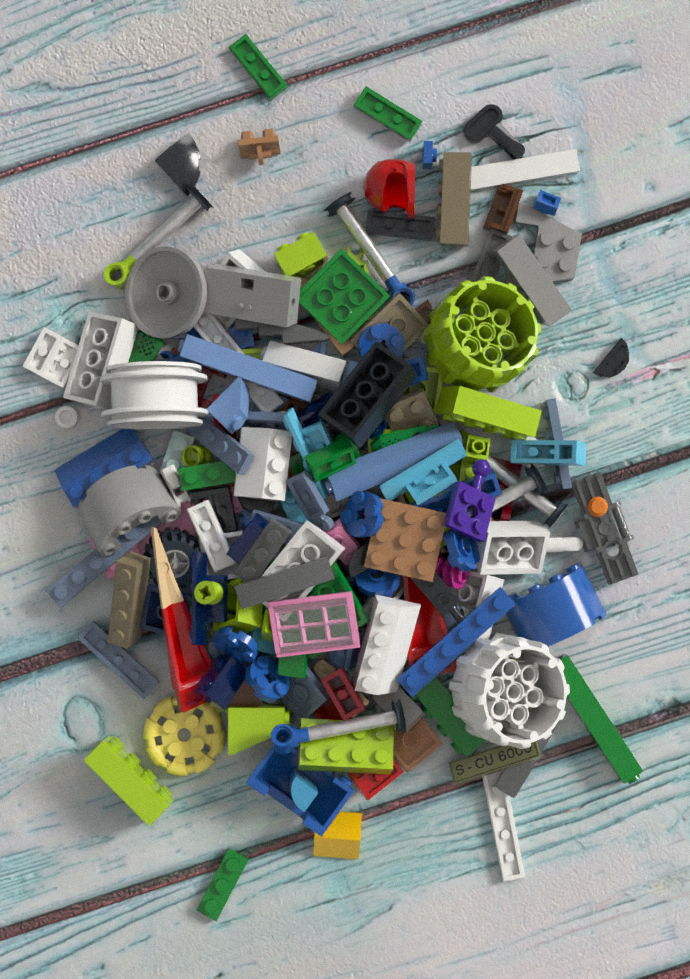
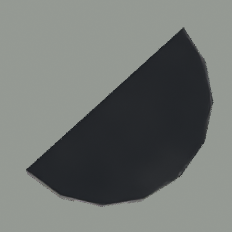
(614, 361)
(250, 504)
(357, 561)

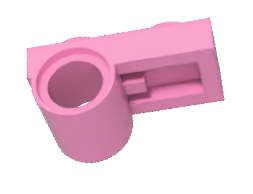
(341, 535)

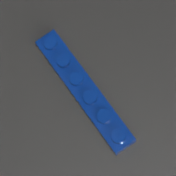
(456, 641)

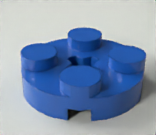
(380, 332)
(353, 514)
(462, 550)
(382, 586)
(238, 646)
(266, 691)

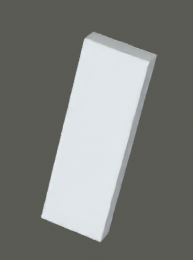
(211, 535)

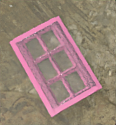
(314, 624)

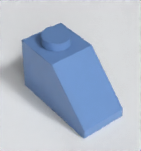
(232, 406)

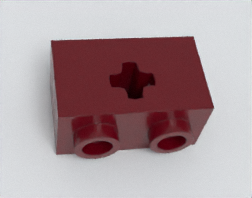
(342, 693)

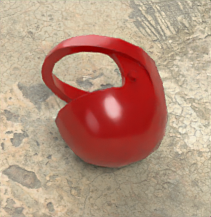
(391, 185)

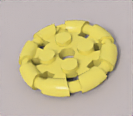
(181, 748)

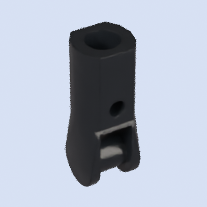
(507, 142)

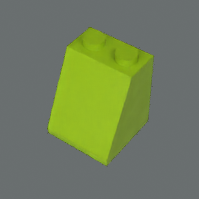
(253, 724)

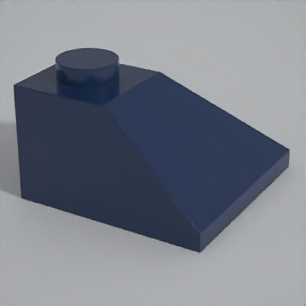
(152, 612)

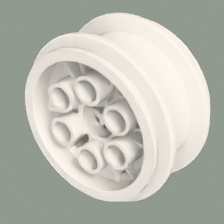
(154, 395)

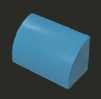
(302, 790)

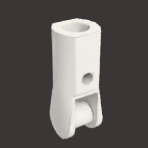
(172, 480)
(561, 544)

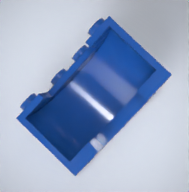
(556, 609)
(273, 778)

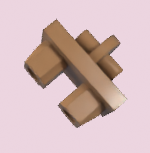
(259, 147)

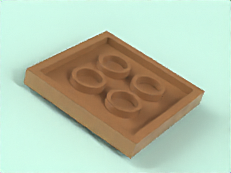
(407, 541)

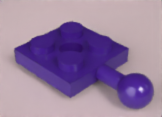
(480, 503)

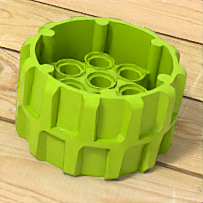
(501, 317)

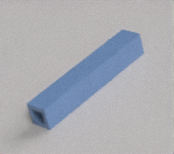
(247, 368)
(389, 462)

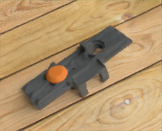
(597, 531)

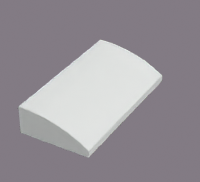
(305, 546)

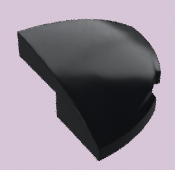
(181, 163)

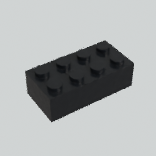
(368, 394)

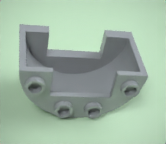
(123, 502)

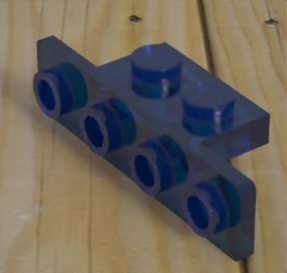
(205, 612)

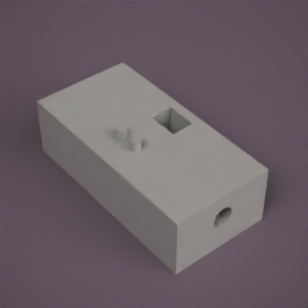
(531, 280)
(252, 295)

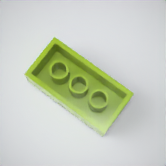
(487, 412)
(353, 753)
(129, 779)

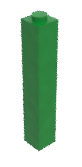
(599, 725)

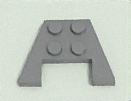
(555, 244)

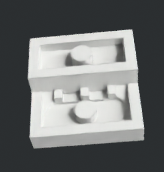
(52, 357)

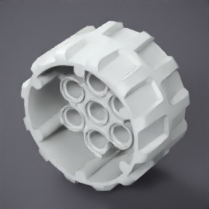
(535, 697)

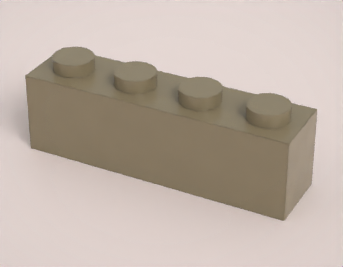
(455, 199)
(128, 599)

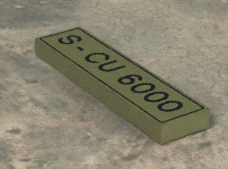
(491, 761)

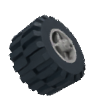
(179, 552)

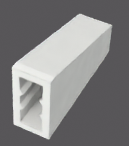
(321, 367)

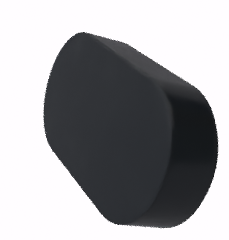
(482, 123)

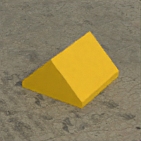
(340, 838)

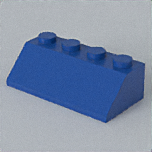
(113, 453)

